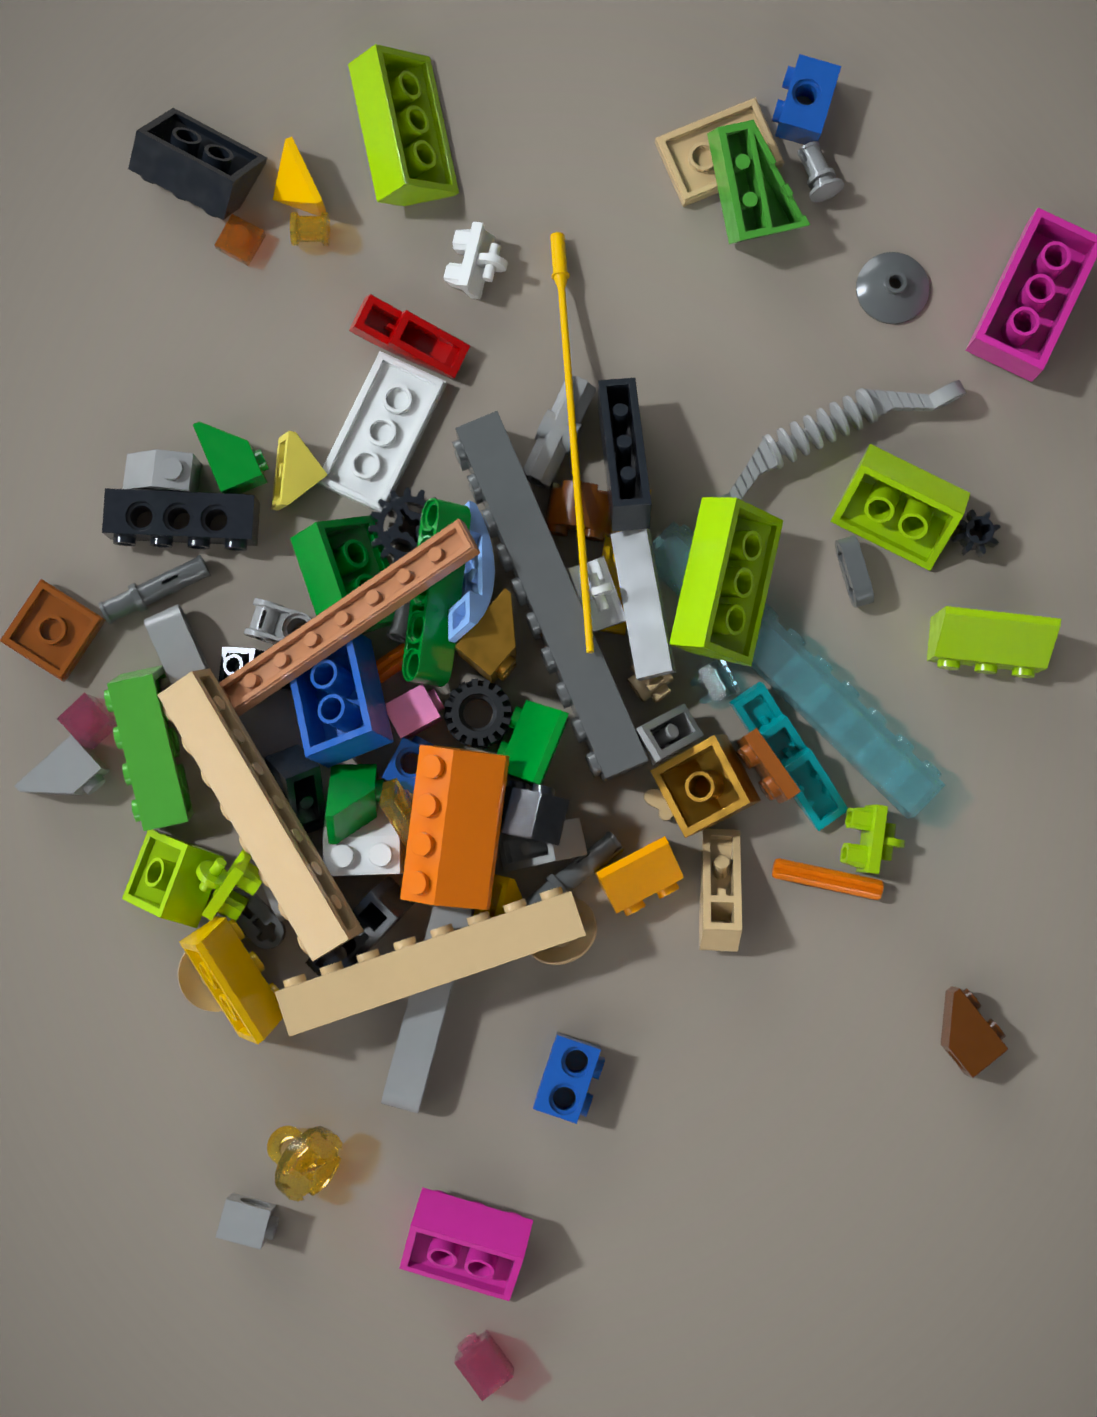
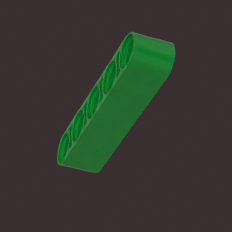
(427, 650)

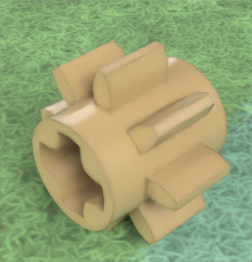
(654, 687)

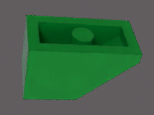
(232, 460)
(351, 799)

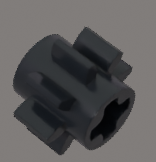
(978, 523)

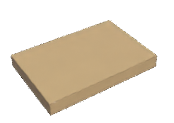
(688, 151)

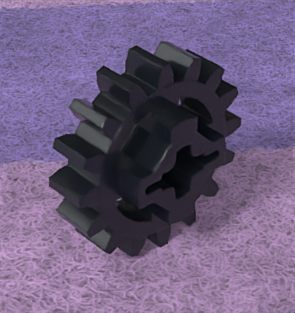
(392, 535)

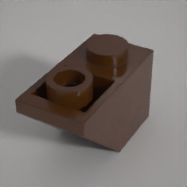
(967, 1035)

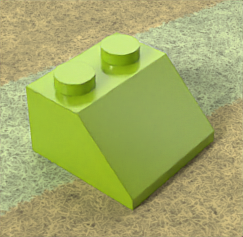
(166, 879)

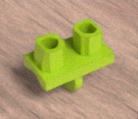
(875, 842)
(224, 898)

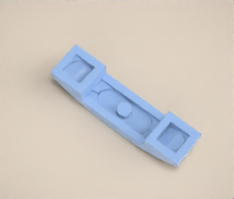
(477, 581)

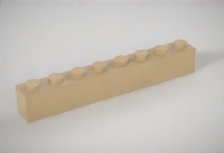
(259, 813)
(429, 963)

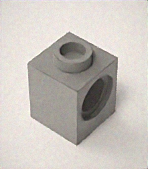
(247, 1221)

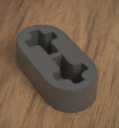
(854, 571)
(266, 915)

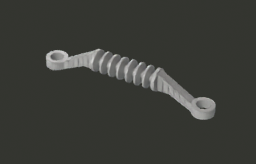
(869, 404)

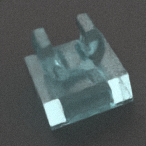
(717, 680)

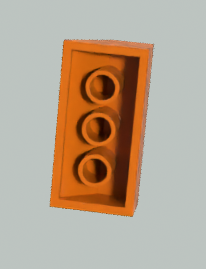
(454, 827)

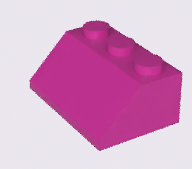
(466, 1244)

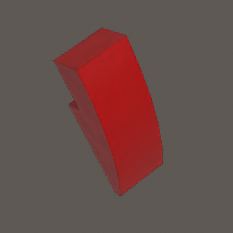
(409, 337)

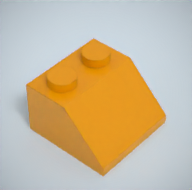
(640, 876)

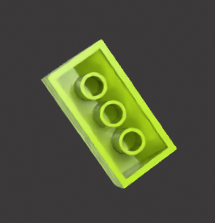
(402, 126)
(726, 580)

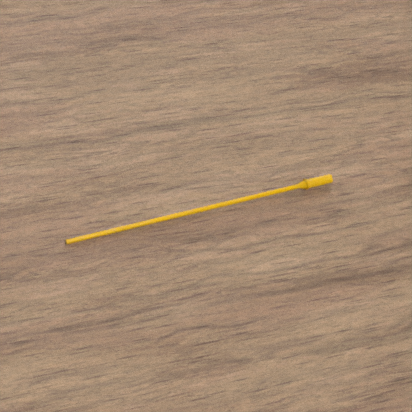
(560, 277)

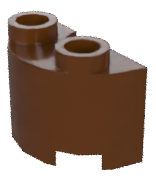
(562, 515)

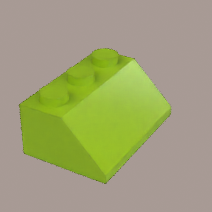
(900, 507)
(991, 641)

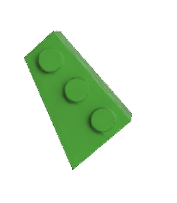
(750, 185)

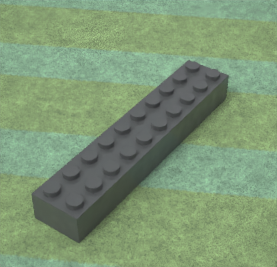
(550, 596)

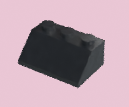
(195, 163)

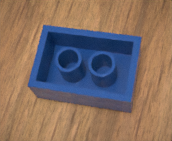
(342, 705)

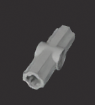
(553, 434)

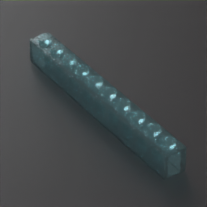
(820, 698)

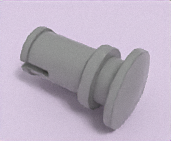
(821, 177)

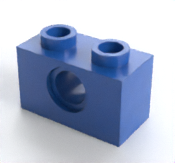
(809, 79)

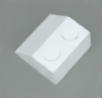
(368, 851)

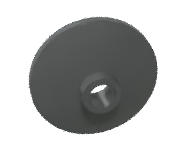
(882, 300)

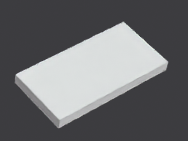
(381, 431)

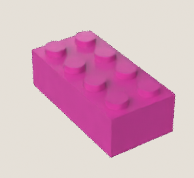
(1035, 295)

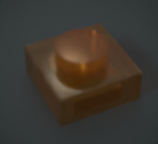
(240, 239)

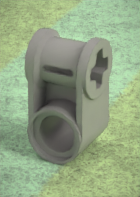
(273, 621)

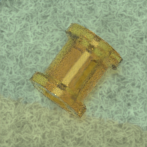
(310, 228)

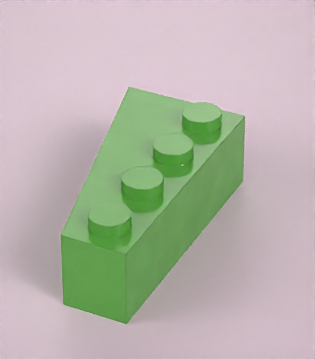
(149, 749)

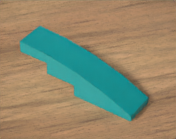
(818, 794)

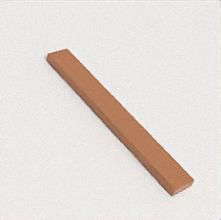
(350, 616)

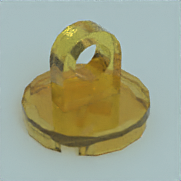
(306, 1162)

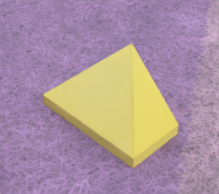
(294, 471)

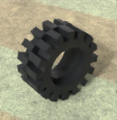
(471, 691)

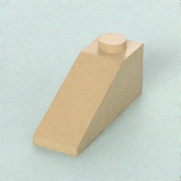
(720, 890)

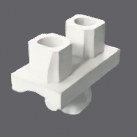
(479, 260)
(604, 600)

